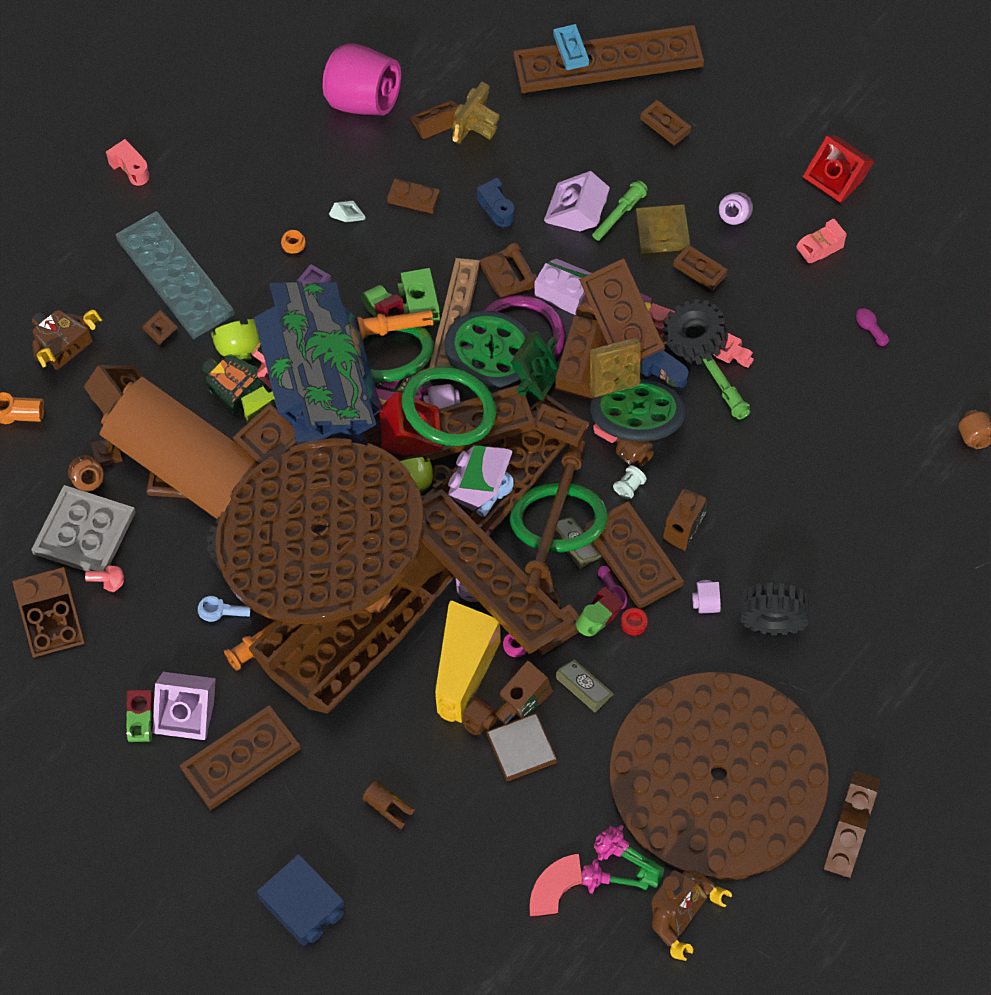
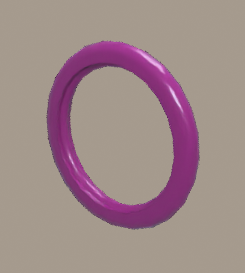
(535, 304)

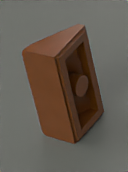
(435, 119)

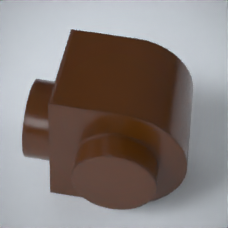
(479, 716)

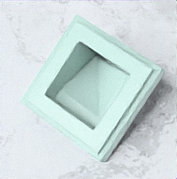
(346, 211)

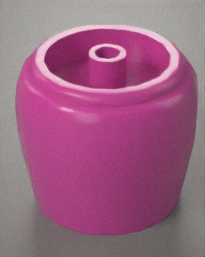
(361, 80)

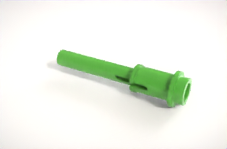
(636, 191)
(739, 408)

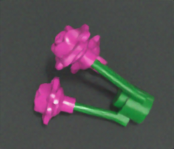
(610, 843)

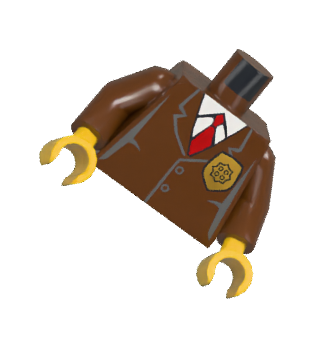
(61, 336)
(678, 903)

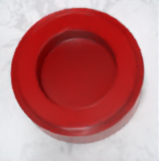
(634, 621)

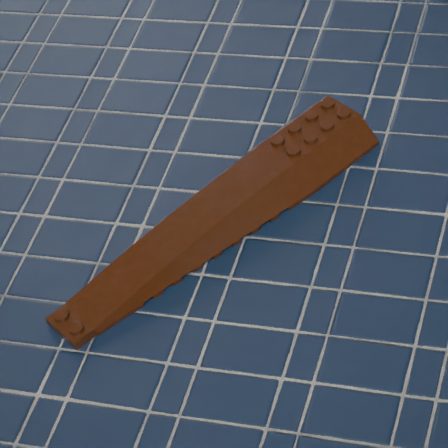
(330, 658)

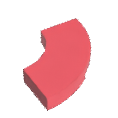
(553, 883)

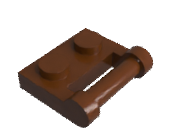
(501, 274)

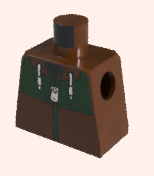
(523, 693)

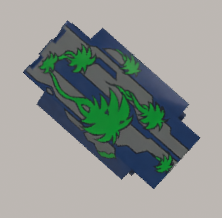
(317, 363)

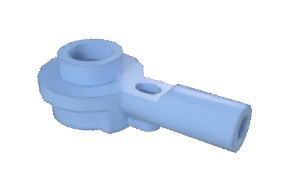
(505, 488)
(212, 609)

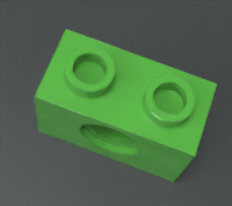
(419, 284)

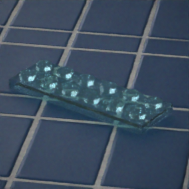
(175, 275)

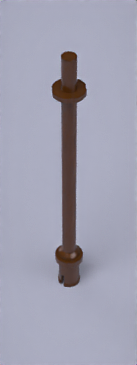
(537, 568)

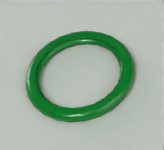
(414, 366)
(438, 436)
(564, 545)

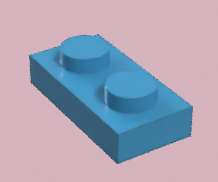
(571, 47)

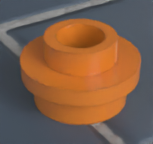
(293, 236)

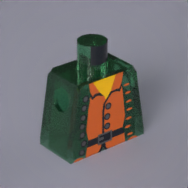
(231, 381)

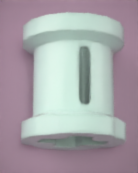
(629, 482)

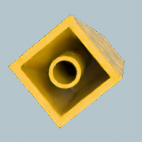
(465, 657)

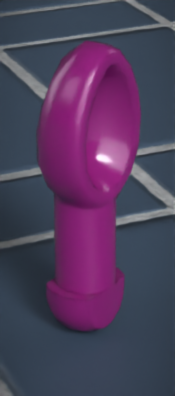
(868, 321)
(605, 574)

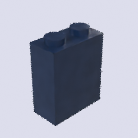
(301, 901)

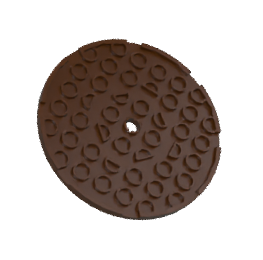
(309, 578)
(707, 824)

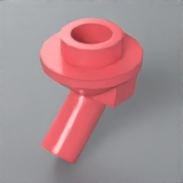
(112, 577)

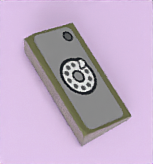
(582, 557)
(583, 685)

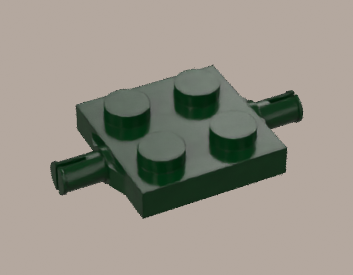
(535, 366)

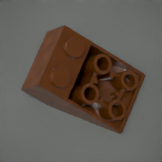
(48, 612)

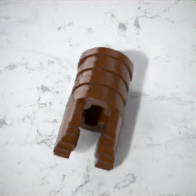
(384, 801)

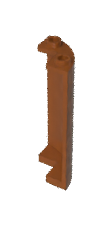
(177, 445)

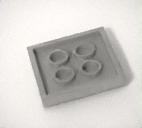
(83, 530)

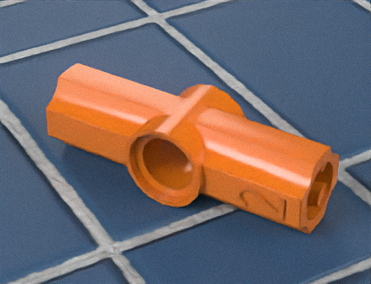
(20, 409)

